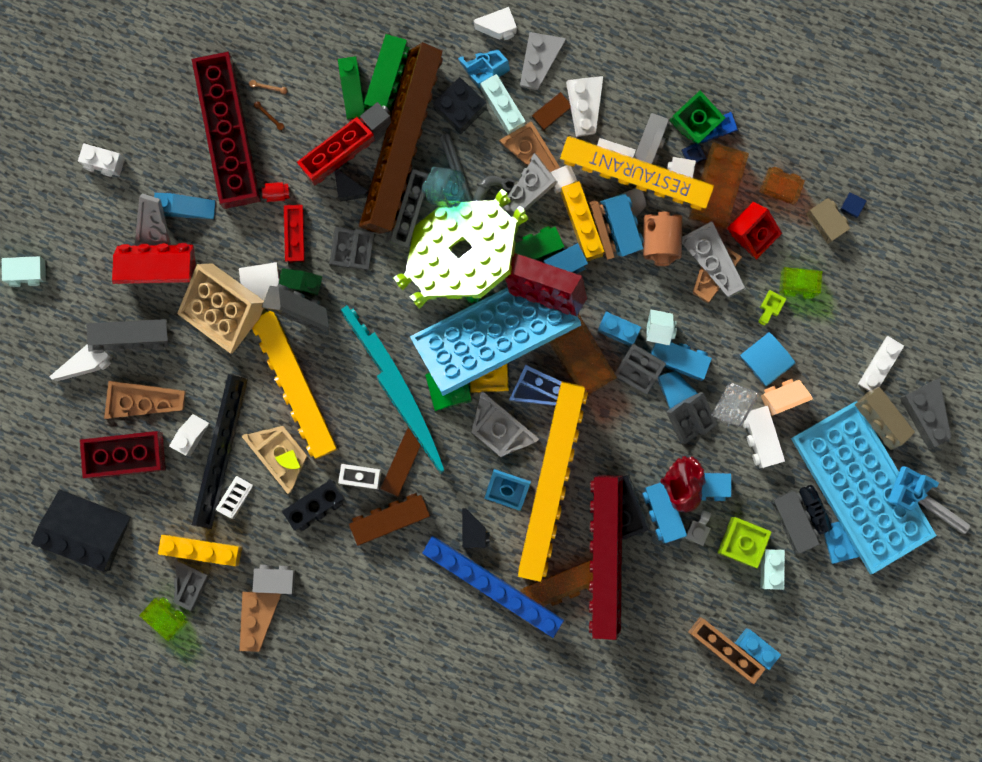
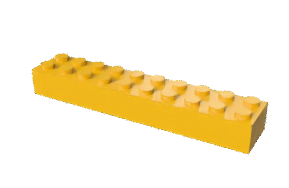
(551, 481)

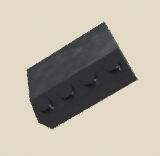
(81, 531)

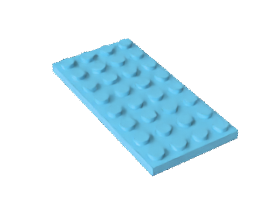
(487, 337)
(857, 483)

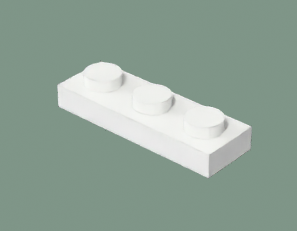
(881, 364)

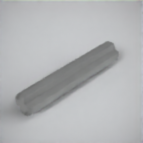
(945, 514)

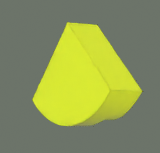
(288, 460)

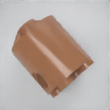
(662, 238)

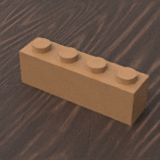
(726, 650)

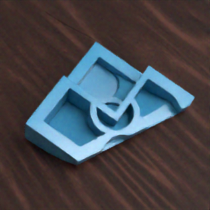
(488, 64)
(675, 388)
(910, 488)

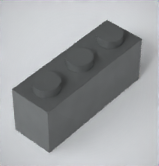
(795, 522)

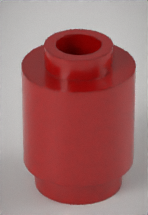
(275, 192)

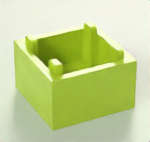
(744, 542)

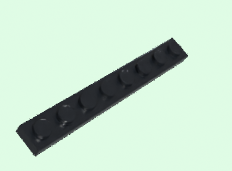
(219, 451)

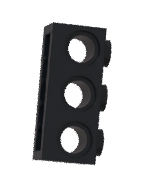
(304, 503)

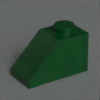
(300, 281)

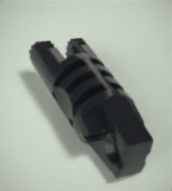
(815, 509)

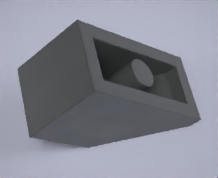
(377, 120)

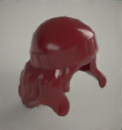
(685, 484)

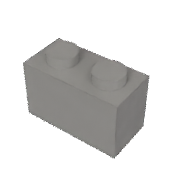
(274, 580)

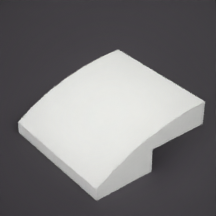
(259, 278)

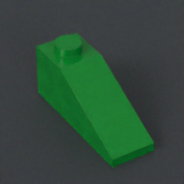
(351, 87)

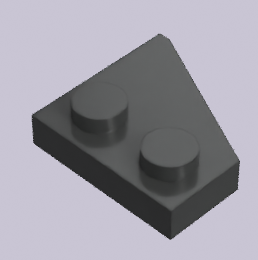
(188, 585)

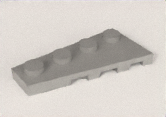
(709, 250)

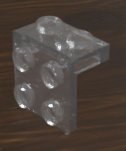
(734, 405)

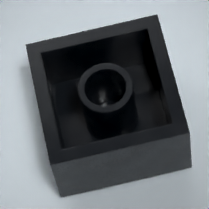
(460, 105)

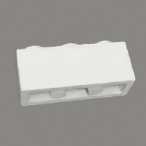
(763, 438)

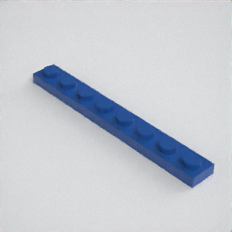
(493, 586)

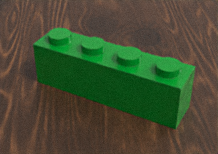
(387, 71)
(540, 245)

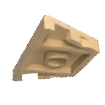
(272, 443)

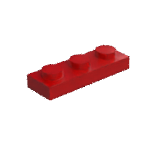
(294, 233)

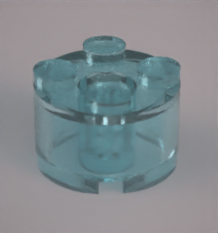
(444, 187)

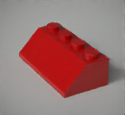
(336, 151)
(153, 263)

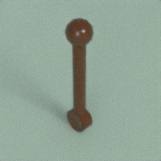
(280, 126)

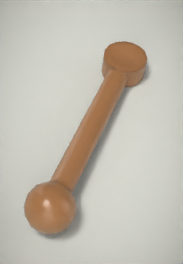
(253, 83)

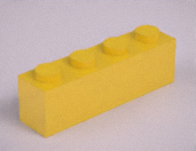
(582, 221)
(200, 550)

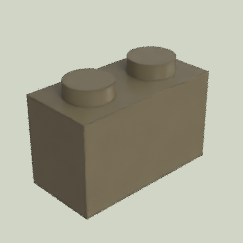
(828, 220)

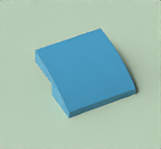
(767, 359)

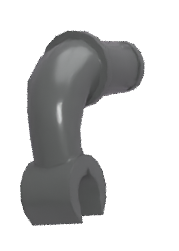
(486, 184)

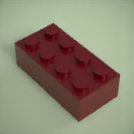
(546, 285)
(122, 455)

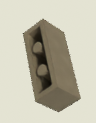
(884, 418)

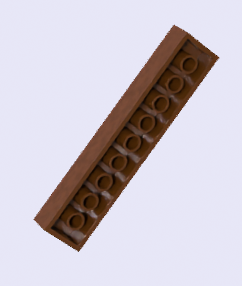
(401, 139)

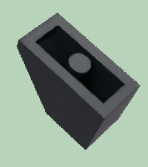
(473, 532)

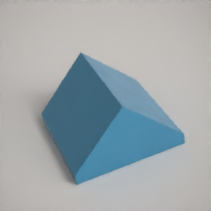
(507, 490)

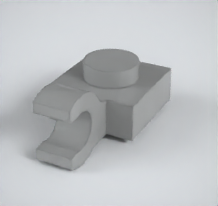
(698, 530)

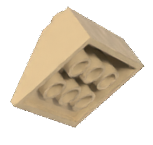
(220, 306)

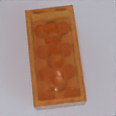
(723, 170)
(583, 359)

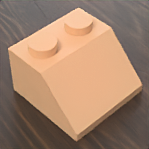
(785, 397)

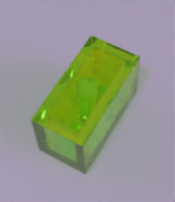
(800, 282)
(163, 618)

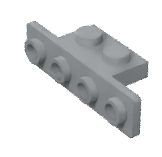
(651, 140)

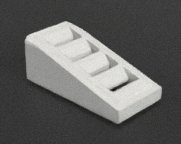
(232, 514)

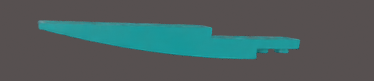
(394, 386)

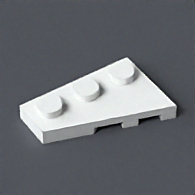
(585, 103)

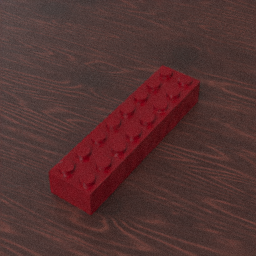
(225, 130)
(607, 557)

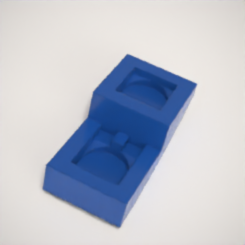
(726, 127)

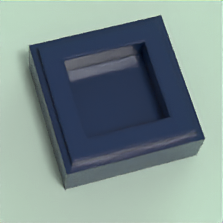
(694, 152)
(853, 205)

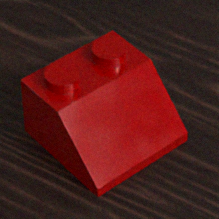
(755, 229)

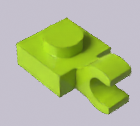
(771, 305)

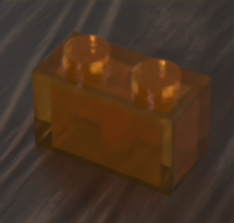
(782, 185)

